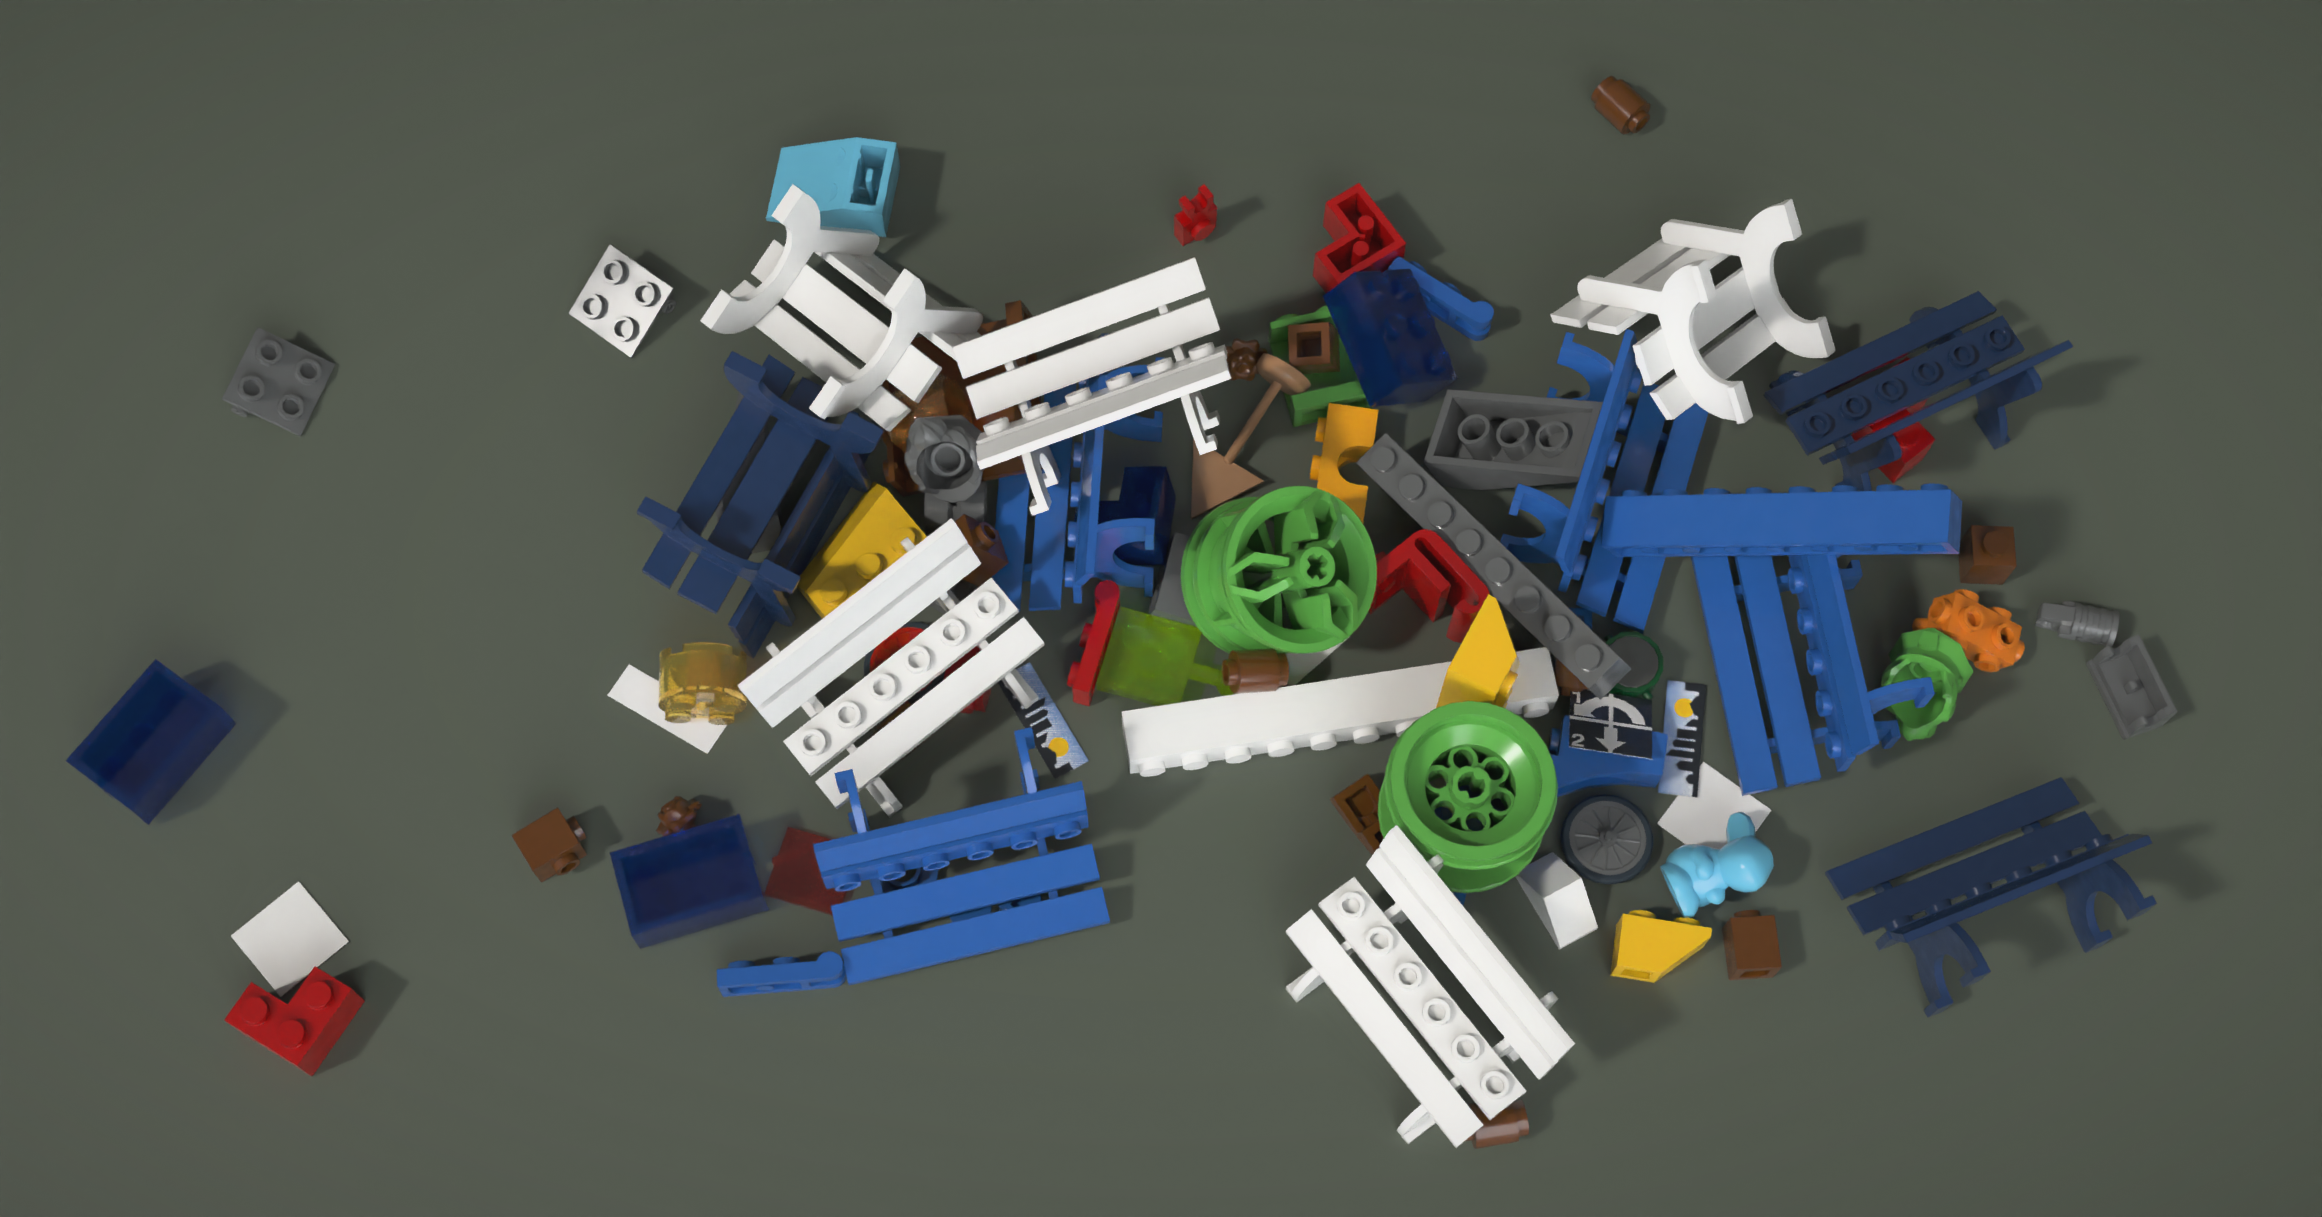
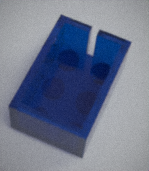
(1390, 337)
(151, 741)
(689, 881)

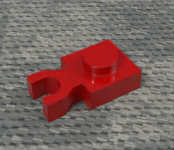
(1196, 218)

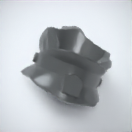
(944, 457)

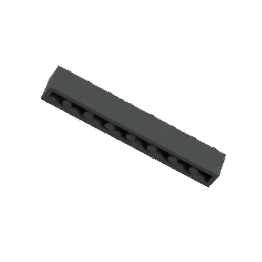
(1495, 566)

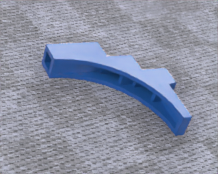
(1585, 769)

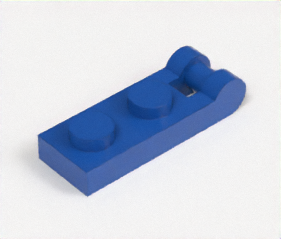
(1448, 304)
(783, 976)

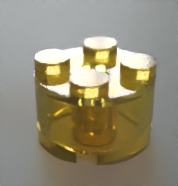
(702, 683)

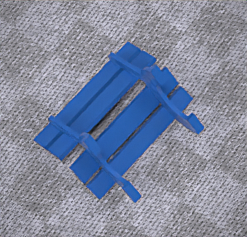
(1572, 526)
(1092, 541)
(1830, 658)
(935, 840)

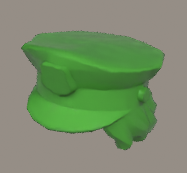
(1925, 655)

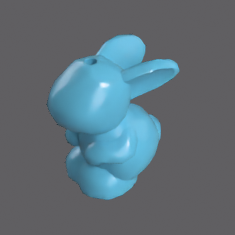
(1702, 873)

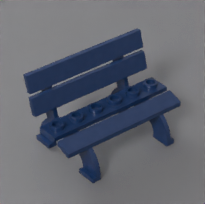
(1879, 397)
(757, 499)
(1938, 931)

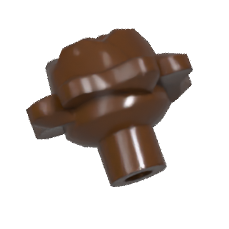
(1243, 358)
(678, 815)

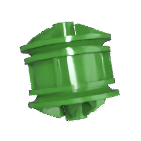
(1319, 566)

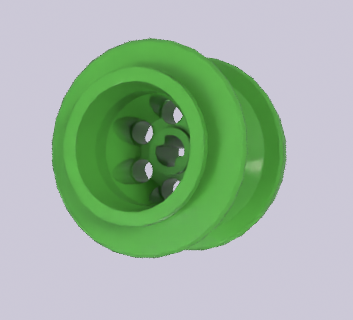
(1496, 758)

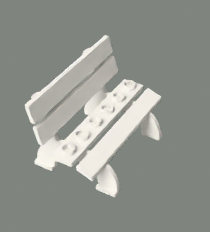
(1677, 285)
(882, 348)
(1123, 393)
(864, 623)
(1470, 956)

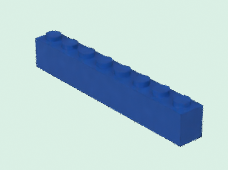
(1784, 523)

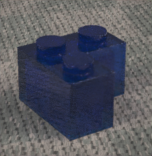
(1143, 494)

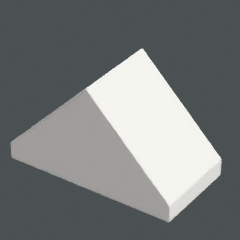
(1558, 899)

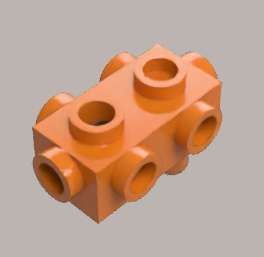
(1983, 632)

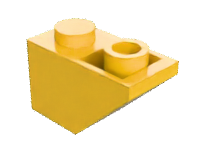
(1653, 947)

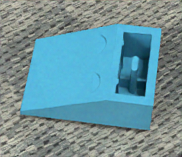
(845, 177)

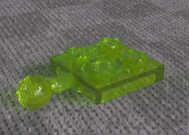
(1154, 660)

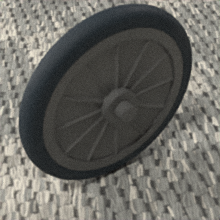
(1607, 839)

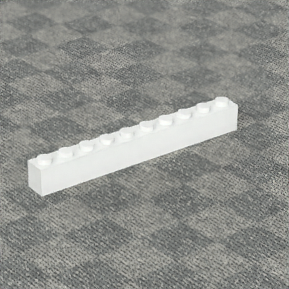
(1308, 715)

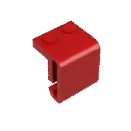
(1430, 577)

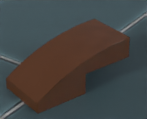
(1360, 811)

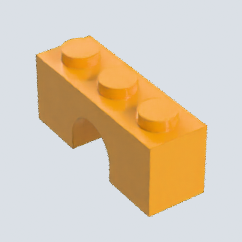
(1345, 438)

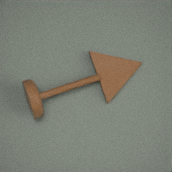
(1218, 477)

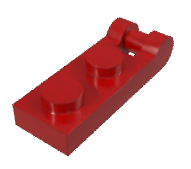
(1095, 640)

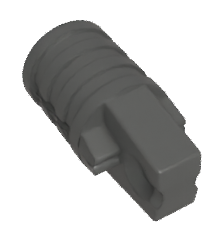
(2079, 622)

